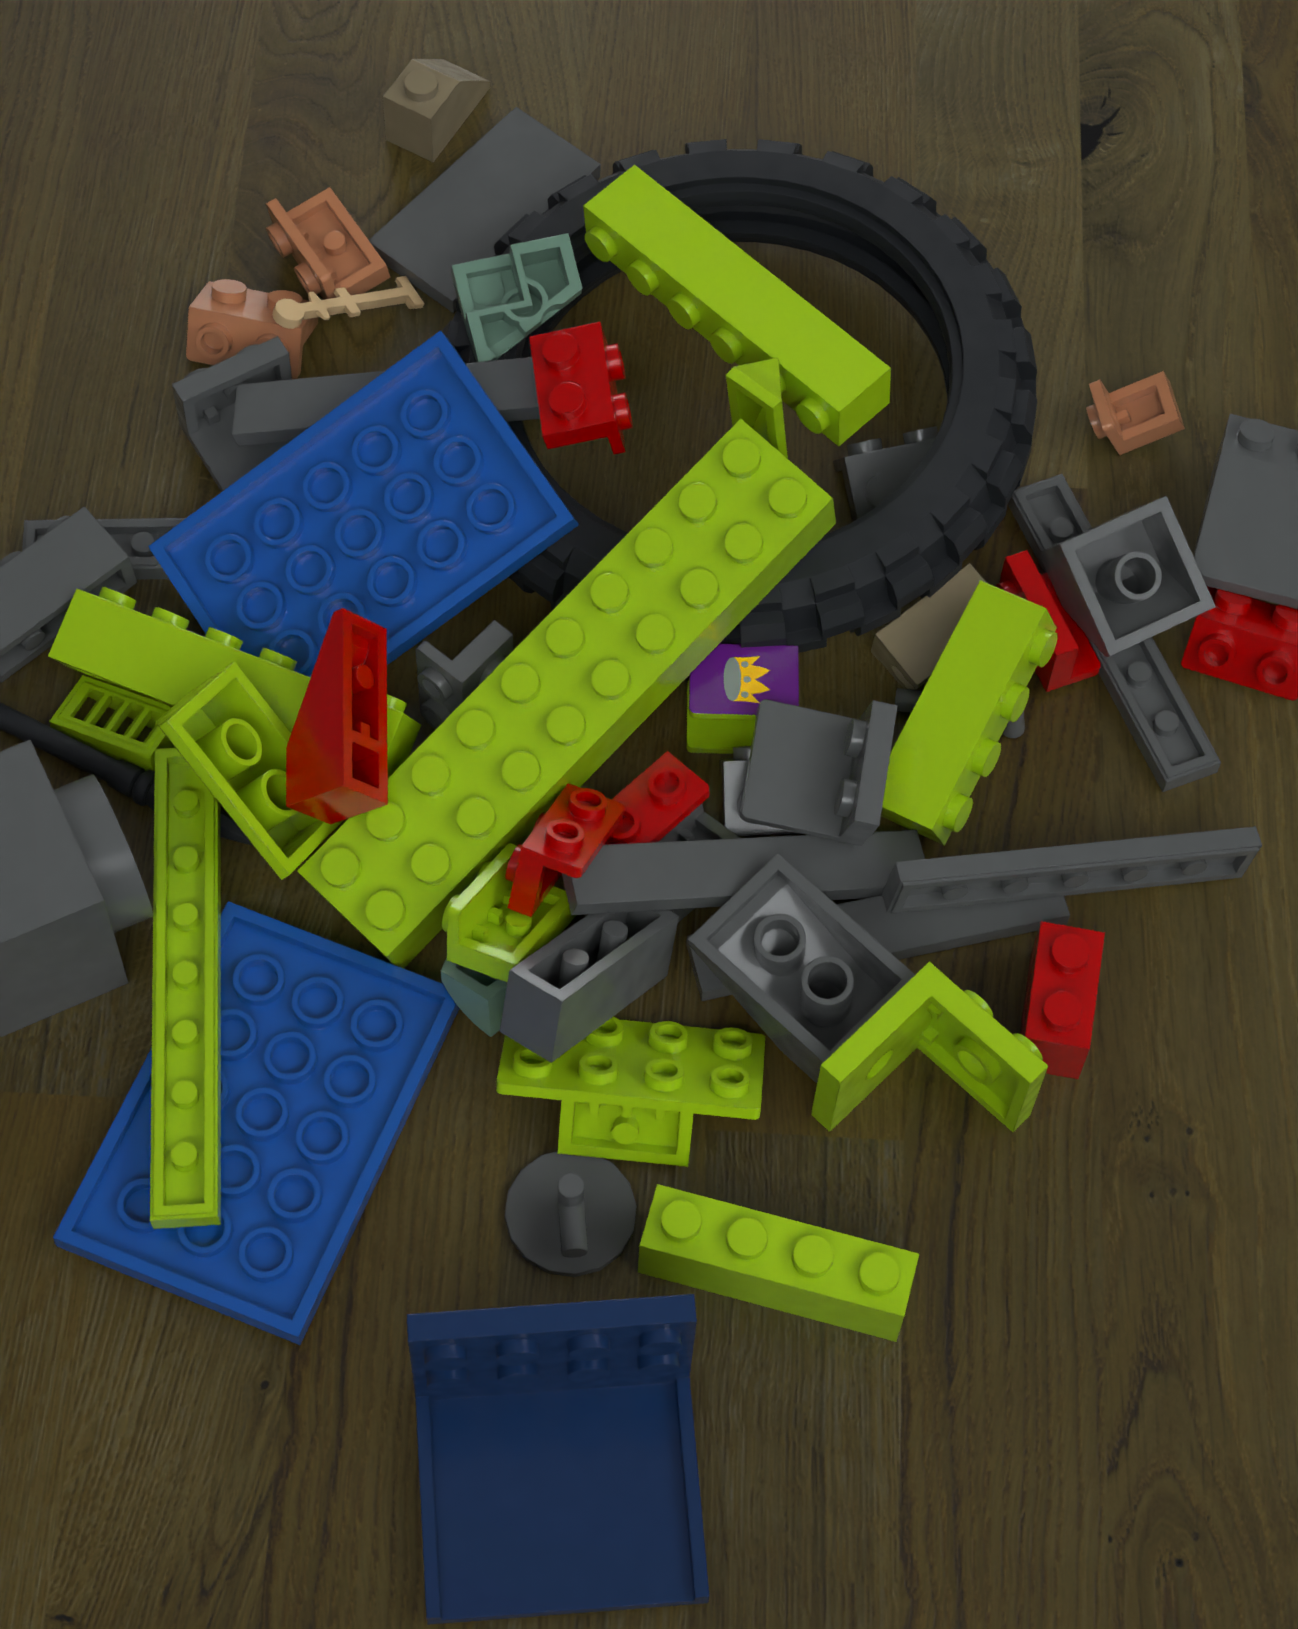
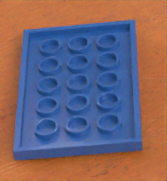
(380, 508)
(313, 1097)

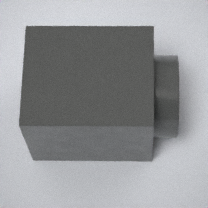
(61, 892)

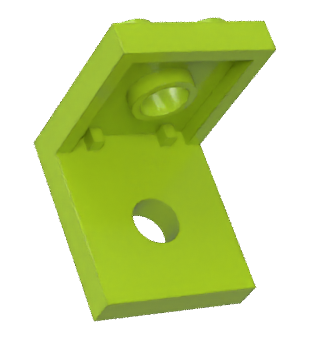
(950, 1029)

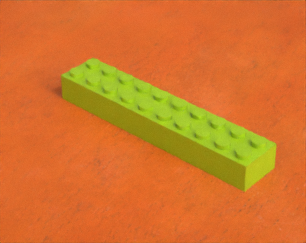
(572, 690)

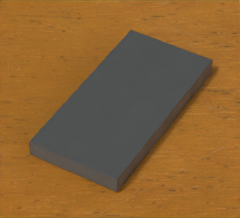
(478, 202)

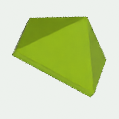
(757, 400)

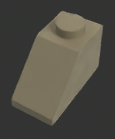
(430, 105)

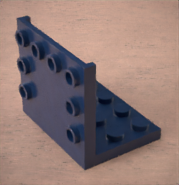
(558, 1458)

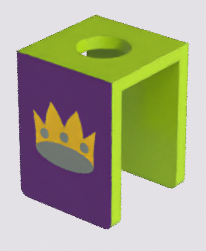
(729, 688)

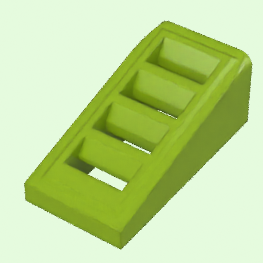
(105, 739)

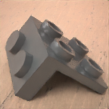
(207, 408)

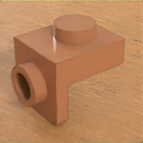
(1135, 412)

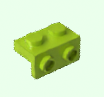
(491, 936)

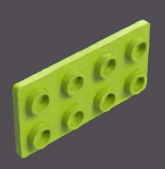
(638, 1083)

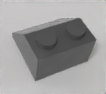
(1128, 577)

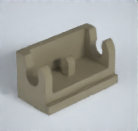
(917, 638)

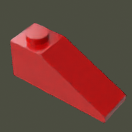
(341, 728)

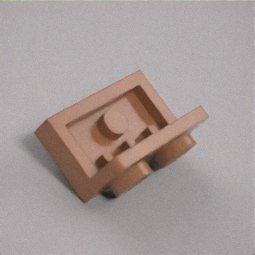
(326, 246)
(232, 317)

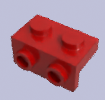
(578, 387)
(1246, 644)
(1073, 654)
(658, 801)
(560, 843)

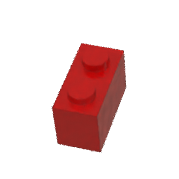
(1062, 995)

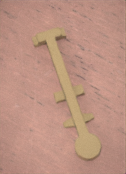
(291, 313)

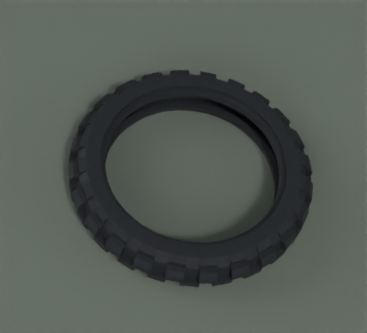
(945, 283)

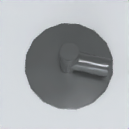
(570, 1213)

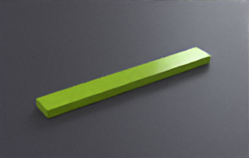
(185, 999)

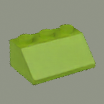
(241, 758)

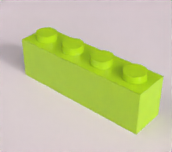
(965, 710)
(777, 1262)

